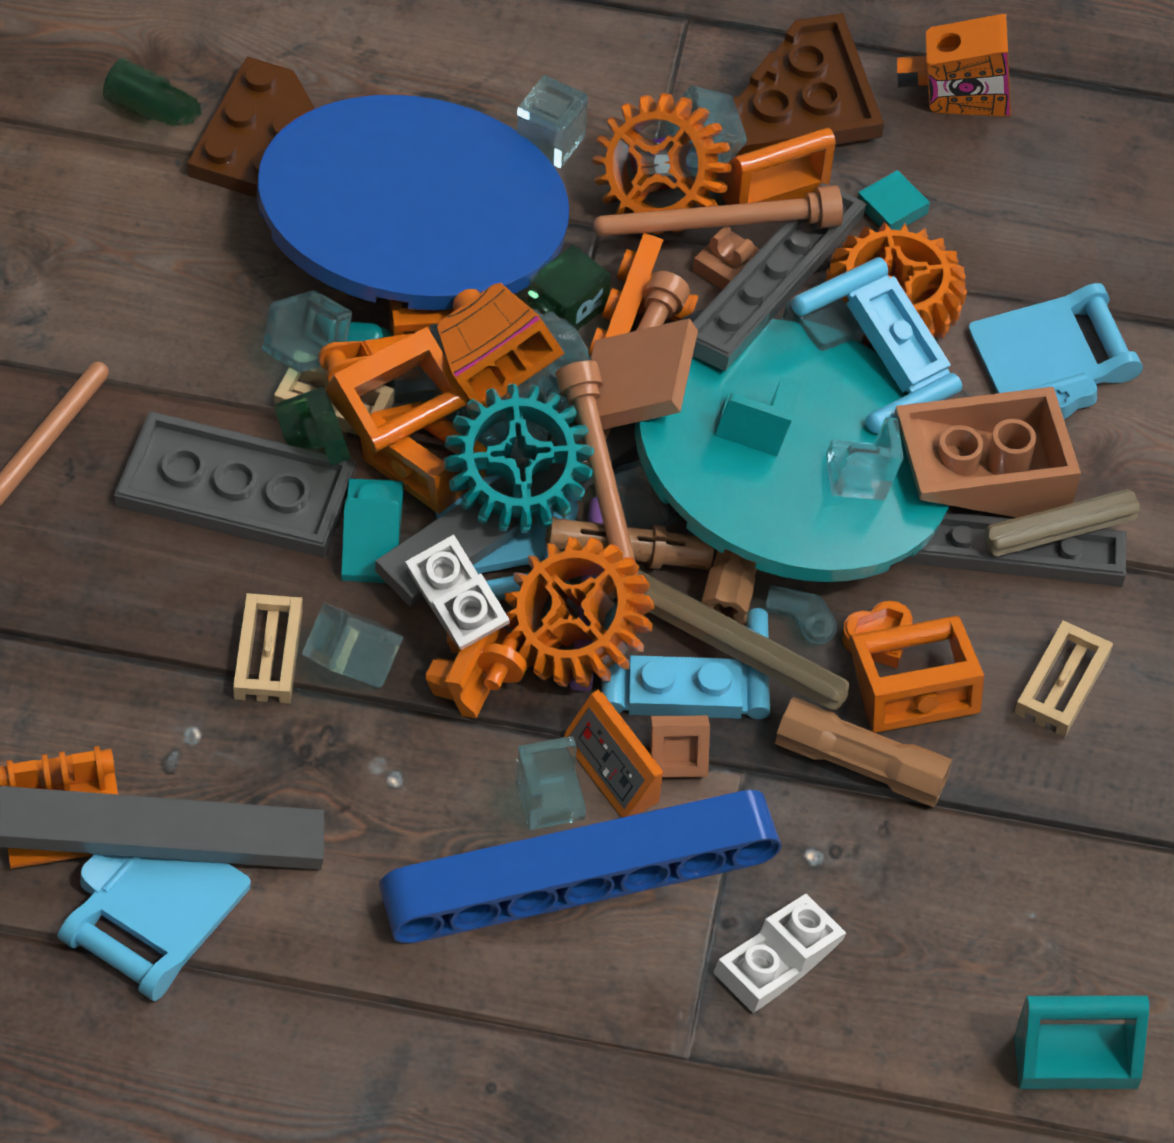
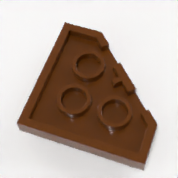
(810, 86)
(247, 120)

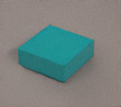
(894, 201)

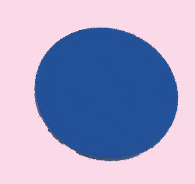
(411, 200)

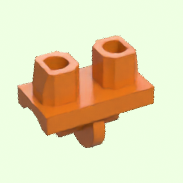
(476, 671)

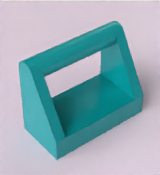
(1081, 1053)

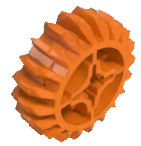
(675, 146)
(921, 267)
(615, 579)

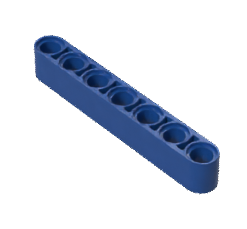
(578, 866)

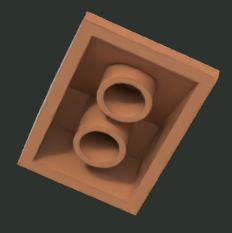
(991, 452)

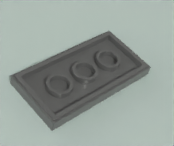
(235, 484)

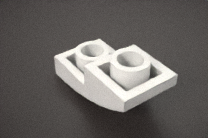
(456, 592)
(780, 954)

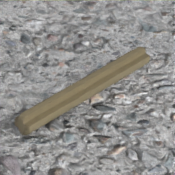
(747, 645)

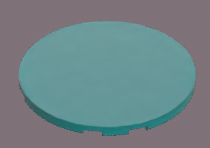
(783, 505)

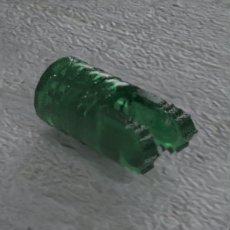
(149, 94)

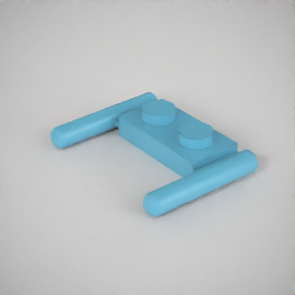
(893, 331)
(690, 684)

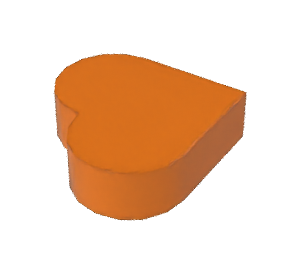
(883, 616)

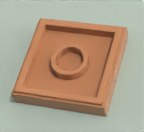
(644, 372)

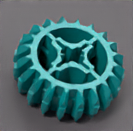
(493, 461)

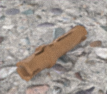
(649, 546)

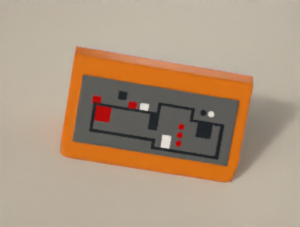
(615, 757)

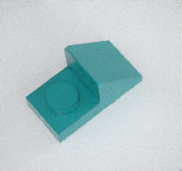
(370, 526)

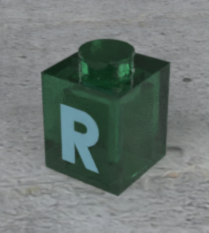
(570, 287)

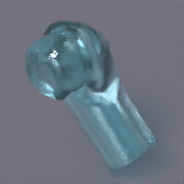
(806, 610)

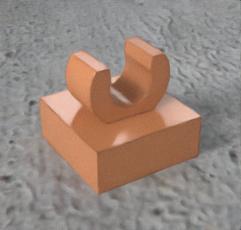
(724, 257)
(681, 745)

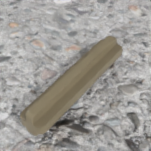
(1061, 522)

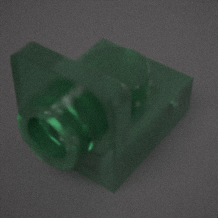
(312, 422)

